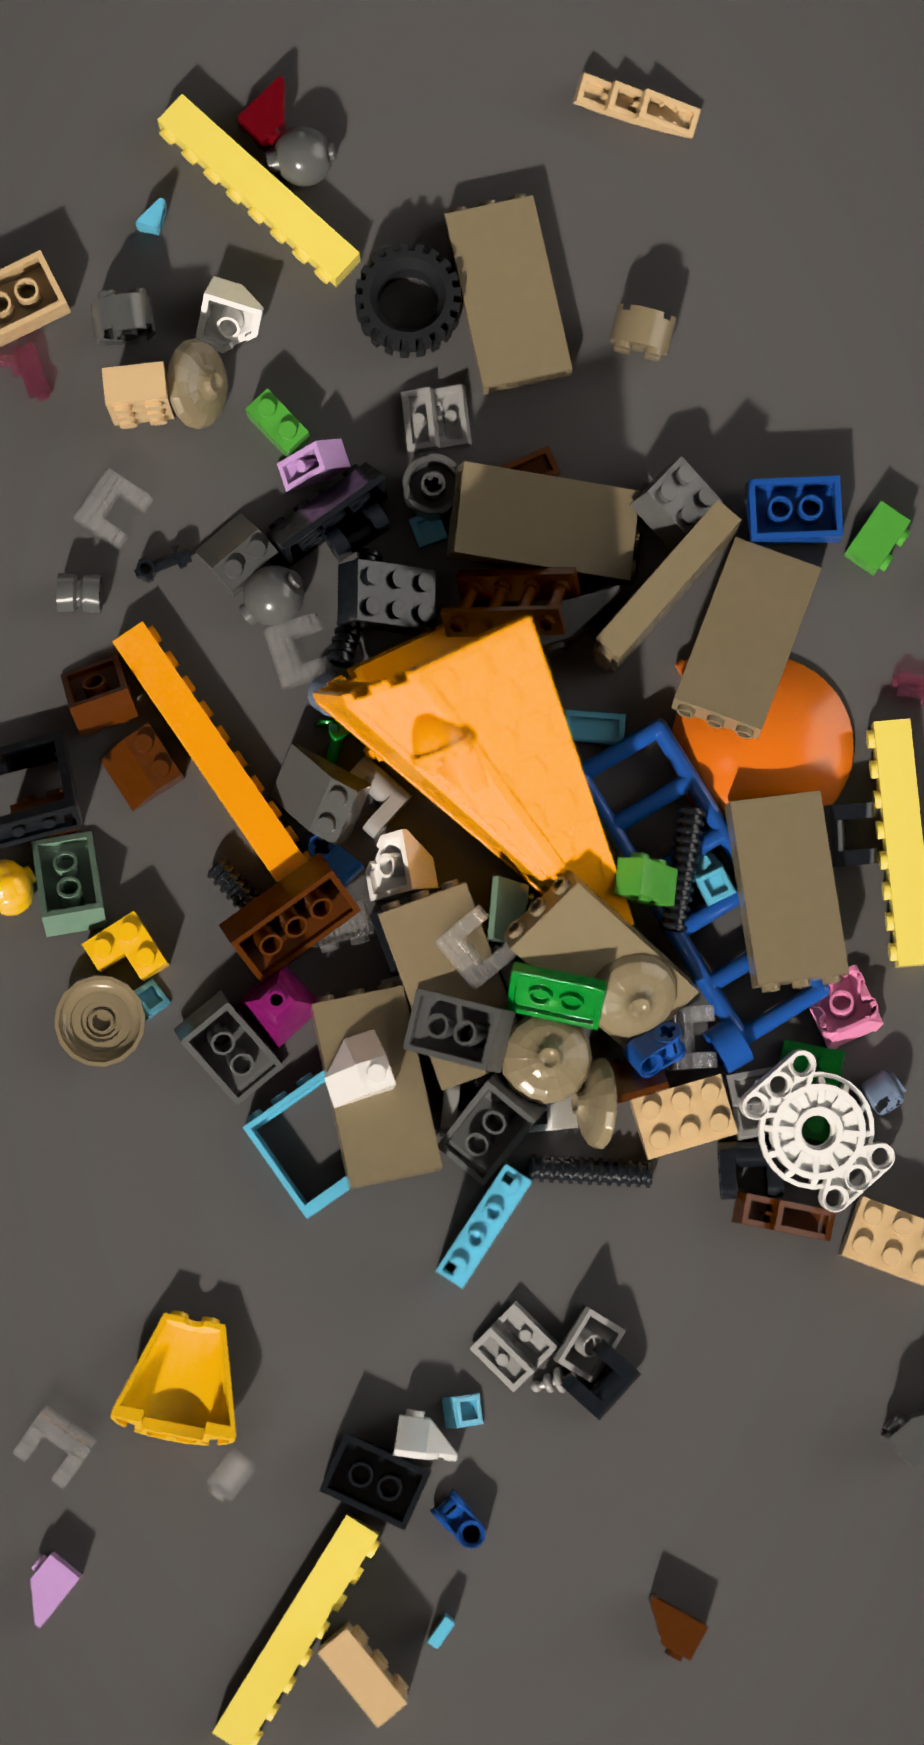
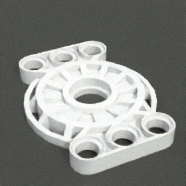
(843, 1148)

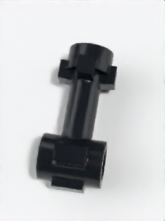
(147, 569)

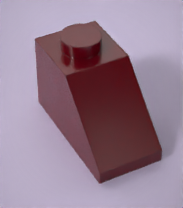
(266, 116)

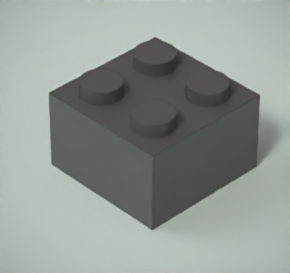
(674, 502)

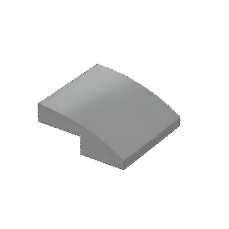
(436, 418)
(737, 1086)
(514, 1346)

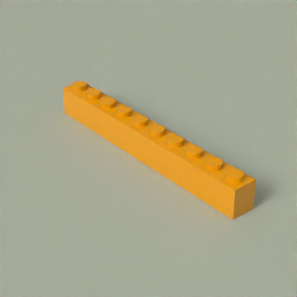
(210, 750)

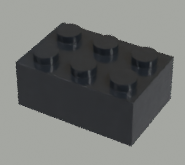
(386, 597)
(375, 1480)

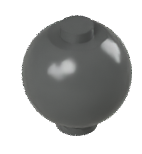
(301, 156)
(272, 596)

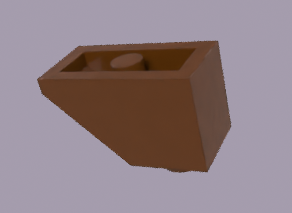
(677, 1629)

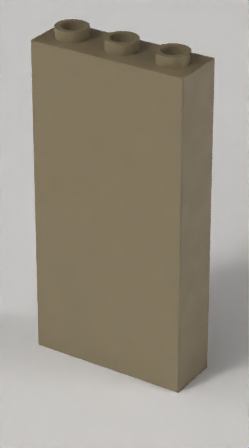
(508, 293)
(543, 522)
(665, 587)
(746, 639)
(786, 891)
(581, 934)
(410, 936)
(391, 1131)

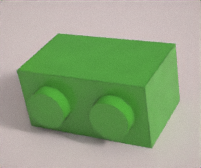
(277, 423)
(877, 538)
(646, 880)

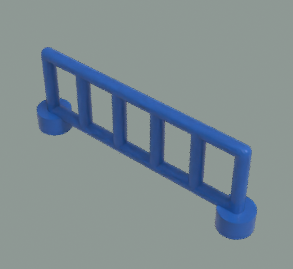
(728, 1036)

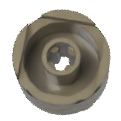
(642, 331)

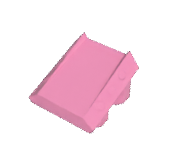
(846, 1011)

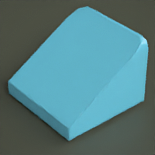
(153, 218)
(152, 998)
(462, 1410)

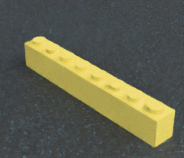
(258, 190)
(901, 837)
(296, 1632)

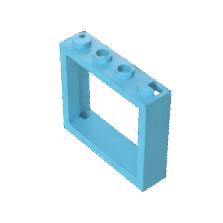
(259, 1119)
(484, 1226)

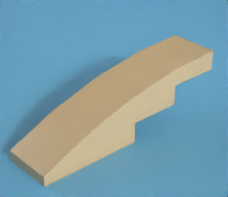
(637, 106)

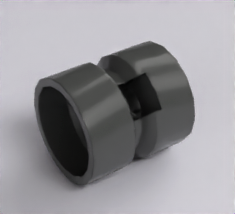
(77, 593)

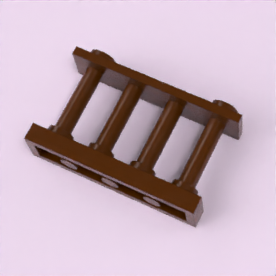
(510, 585)

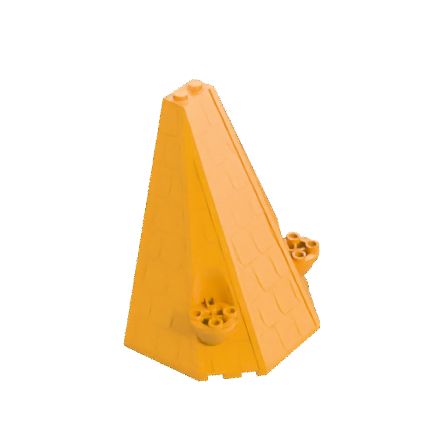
(486, 744)

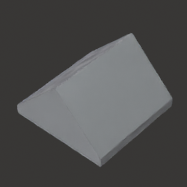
(582, 1337)

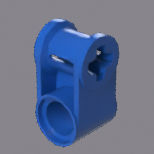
(339, 859)
(654, 1051)
(458, 1519)

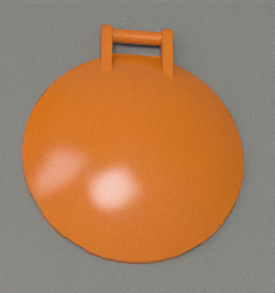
(799, 750)

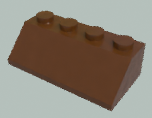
(289, 917)

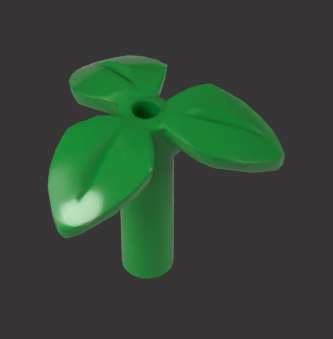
(337, 735)

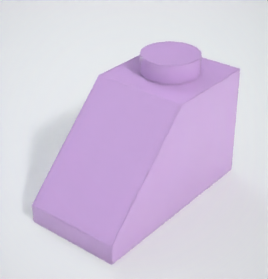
(313, 464)
(51, 1585)

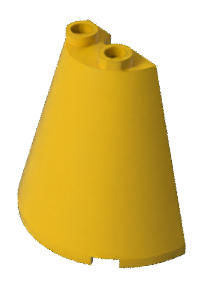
(181, 1384)

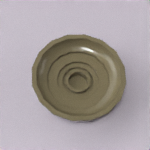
(197, 383)
(636, 995)
(99, 1021)
(546, 1059)
(596, 1104)

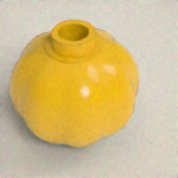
(15, 887)

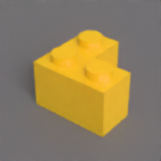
(126, 939)

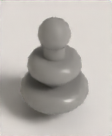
(550, 1382)

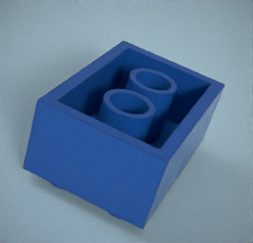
(794, 510)

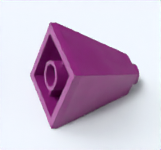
(283, 1020)

